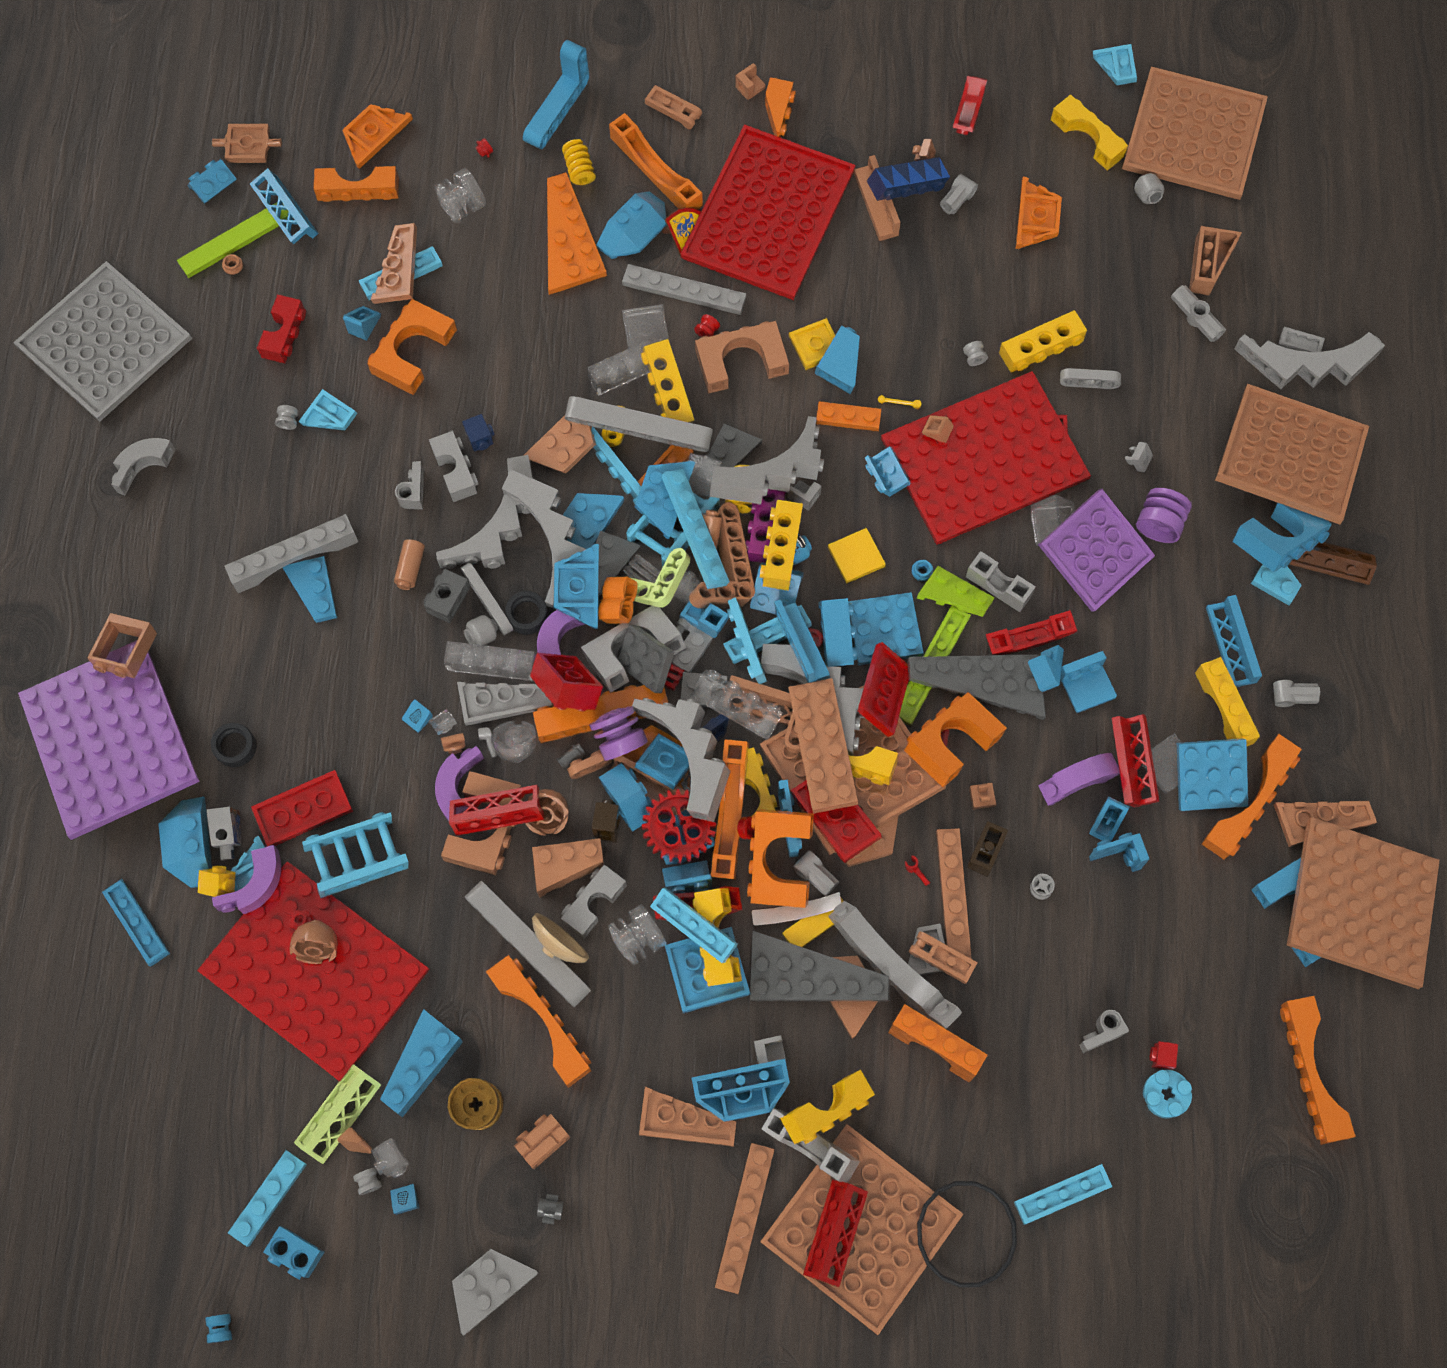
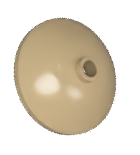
(557, 941)

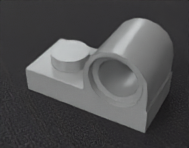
(414, 486)
(1105, 1034)

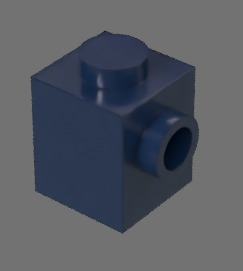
(478, 432)

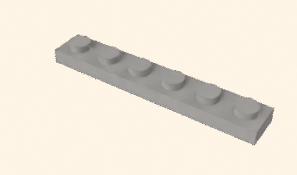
(684, 289)

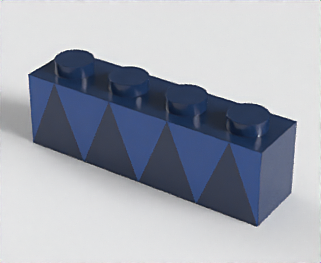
(908, 179)

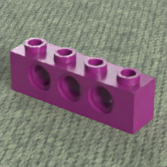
(759, 528)

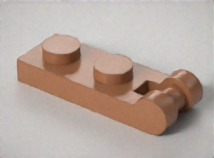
(673, 106)
(943, 957)

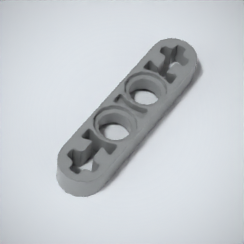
(486, 598)

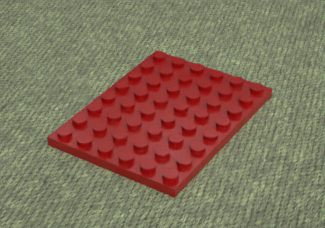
(768, 212)
(997, 460)
(322, 1008)

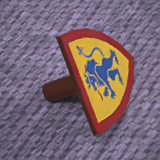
(680, 225)

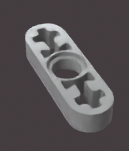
(1090, 378)

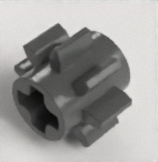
(550, 1209)

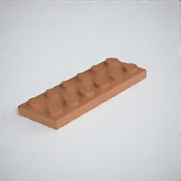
(823, 746)

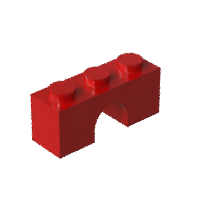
(278, 344)

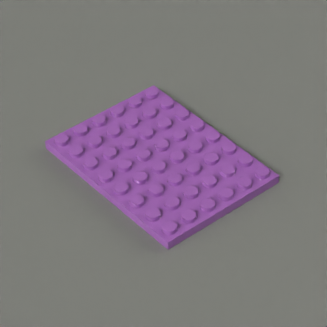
(106, 742)

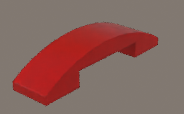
(1031, 635)

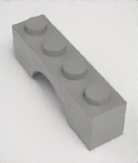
(822, 1151)

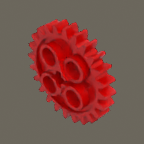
(659, 831)

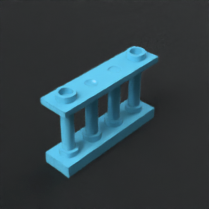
(635, 531)
(352, 877)

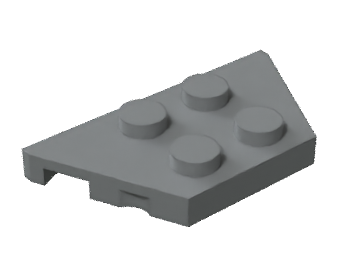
(487, 1286)

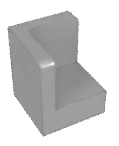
(805, 494)
(769, 1049)

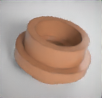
(230, 260)

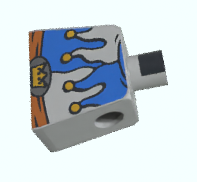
(224, 821)

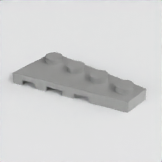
(496, 701)

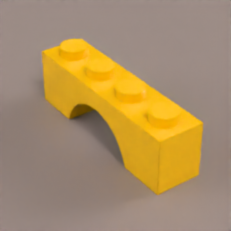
(1072, 116)
(1219, 685)
(875, 765)
(759, 781)
(714, 907)
(847, 1094)

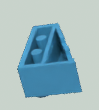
(837, 632)

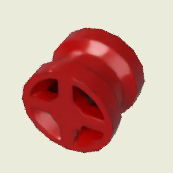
(707, 326)

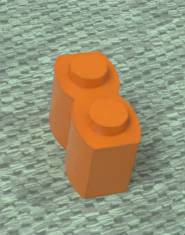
(617, 600)

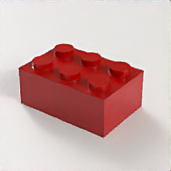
(566, 682)

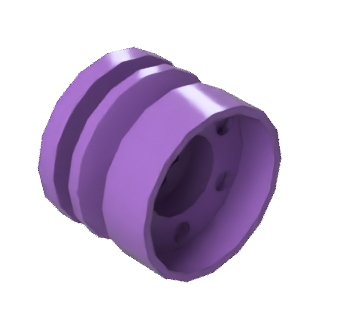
(1163, 515)
(619, 735)

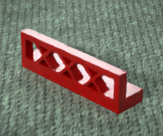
(1127, 760)
(495, 815)
(831, 1231)

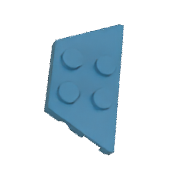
(654, 498)
(591, 515)
(577, 586)

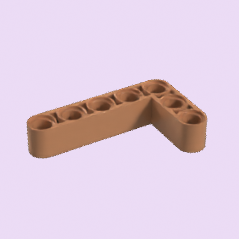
(732, 564)

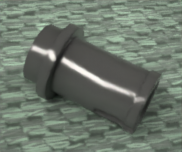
(574, 753)

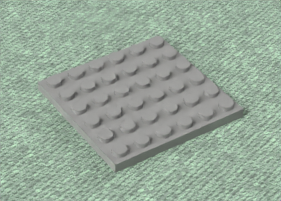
(102, 341)

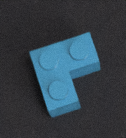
(628, 794)

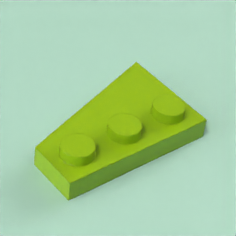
(952, 590)

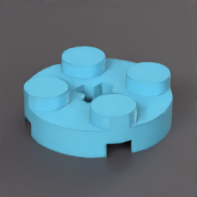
(1179, 1088)

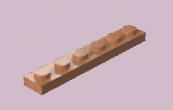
(953, 890)
(744, 1218)

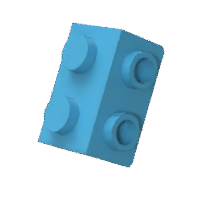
(211, 181)
(887, 472)

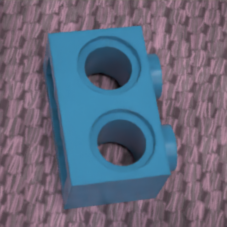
(296, 1247)

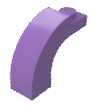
(553, 630)
(450, 775)
(1078, 776)
(260, 887)

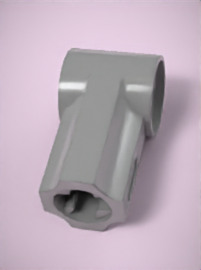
(962, 189)
(1289, 693)
(810, 868)

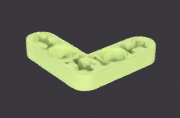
(654, 594)

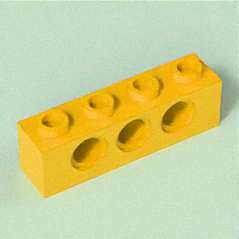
(1068, 324)
(663, 351)
(789, 514)

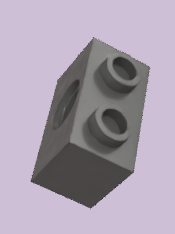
(446, 607)

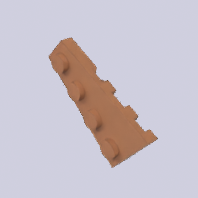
(398, 268)
(1345, 814)
(677, 1120)

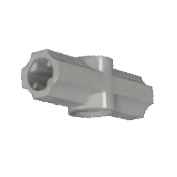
(1206, 321)

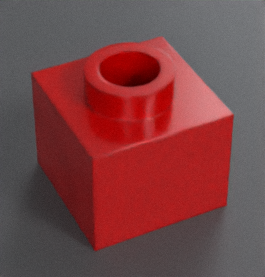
(1164, 1055)

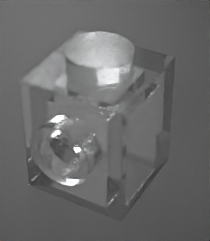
(686, 586)
(389, 1159)

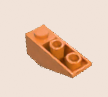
(777, 103)

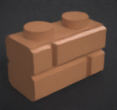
(541, 1141)

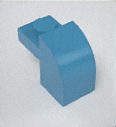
(708, 620)

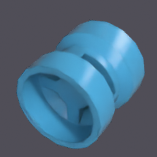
(218, 1334)

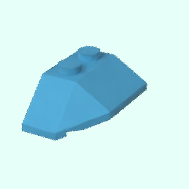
(633, 226)
(186, 841)
(742, 1090)

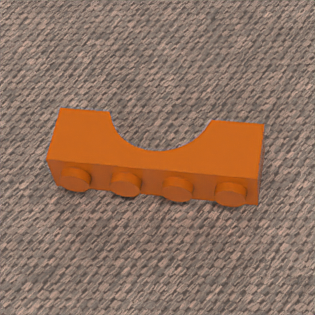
(380, 184)

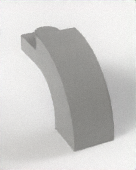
(138, 456)

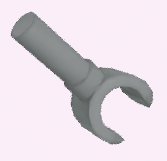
(485, 734)

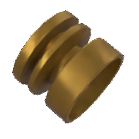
(466, 1094)

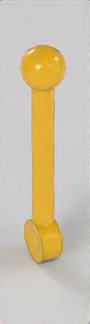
(916, 404)

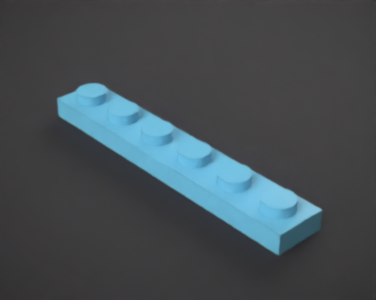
(615, 466)
(695, 529)

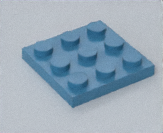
(888, 621)
(1212, 774)
(689, 980)

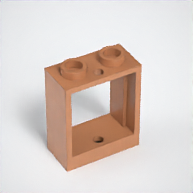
(113, 626)

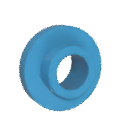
(922, 564)

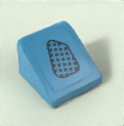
(417, 716)
(404, 1199)

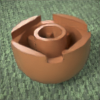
(555, 813)
(314, 942)

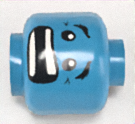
(802, 549)

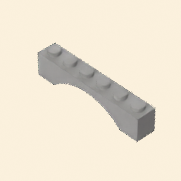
(258, 566)

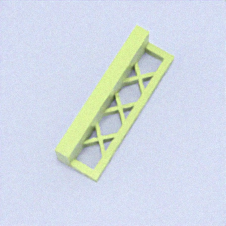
(330, 1110)

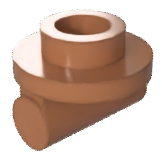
(453, 743)

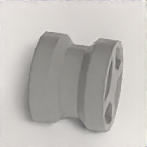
(975, 353)
(286, 417)
(1045, 883)
(367, 1181)

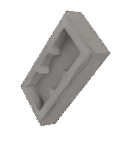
(1300, 340)

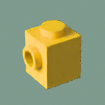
(216, 881)

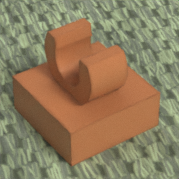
(925, 151)
(982, 796)

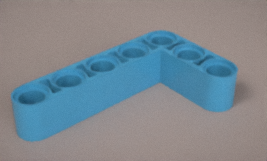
(562, 96)

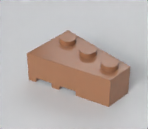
(1210, 256)
(565, 862)

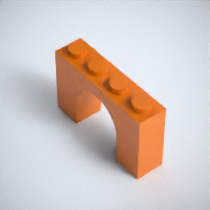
(414, 320)
(963, 714)
(766, 886)
(961, 1055)

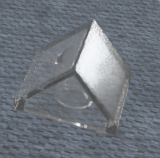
(1049, 515)

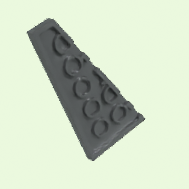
(989, 679)
(799, 974)

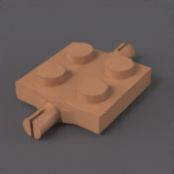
(247, 143)

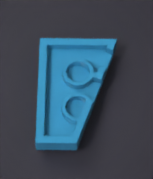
(314, 587)
(786, 802)

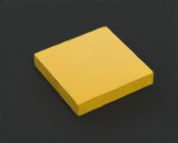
(812, 342)
(856, 555)

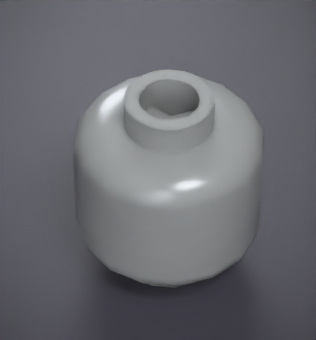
(1149, 188)
(481, 630)

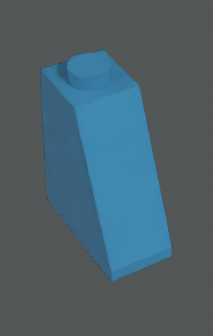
(840, 360)

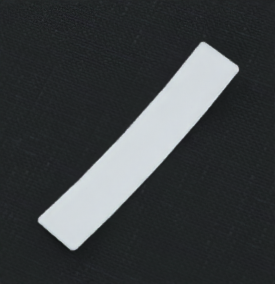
(787, 913)

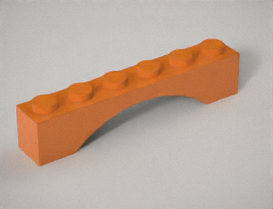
(635, 146)
(1276, 761)
(730, 811)
(566, 1059)
(1330, 1119)

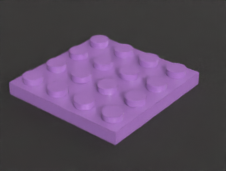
(1096, 550)

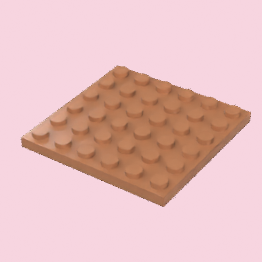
(1195, 133)
(1293, 454)
(879, 802)
(1364, 903)
(885, 1246)

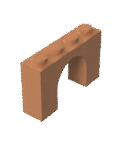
(761, 338)
(484, 854)

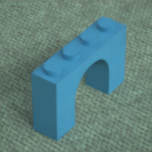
(1276, 550)
(1277, 887)

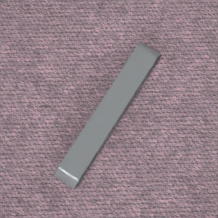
(638, 424)
(527, 943)

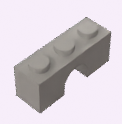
(448, 451)
(1012, 591)
(603, 884)

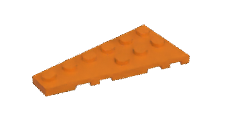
(571, 248)

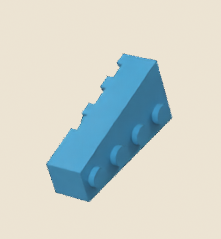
(420, 1062)

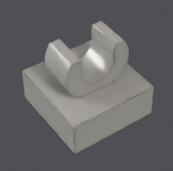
(1141, 456)

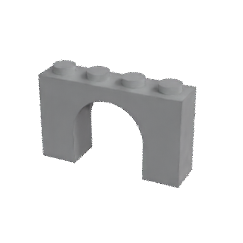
(604, 650)

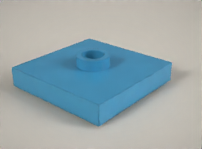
(664, 761)

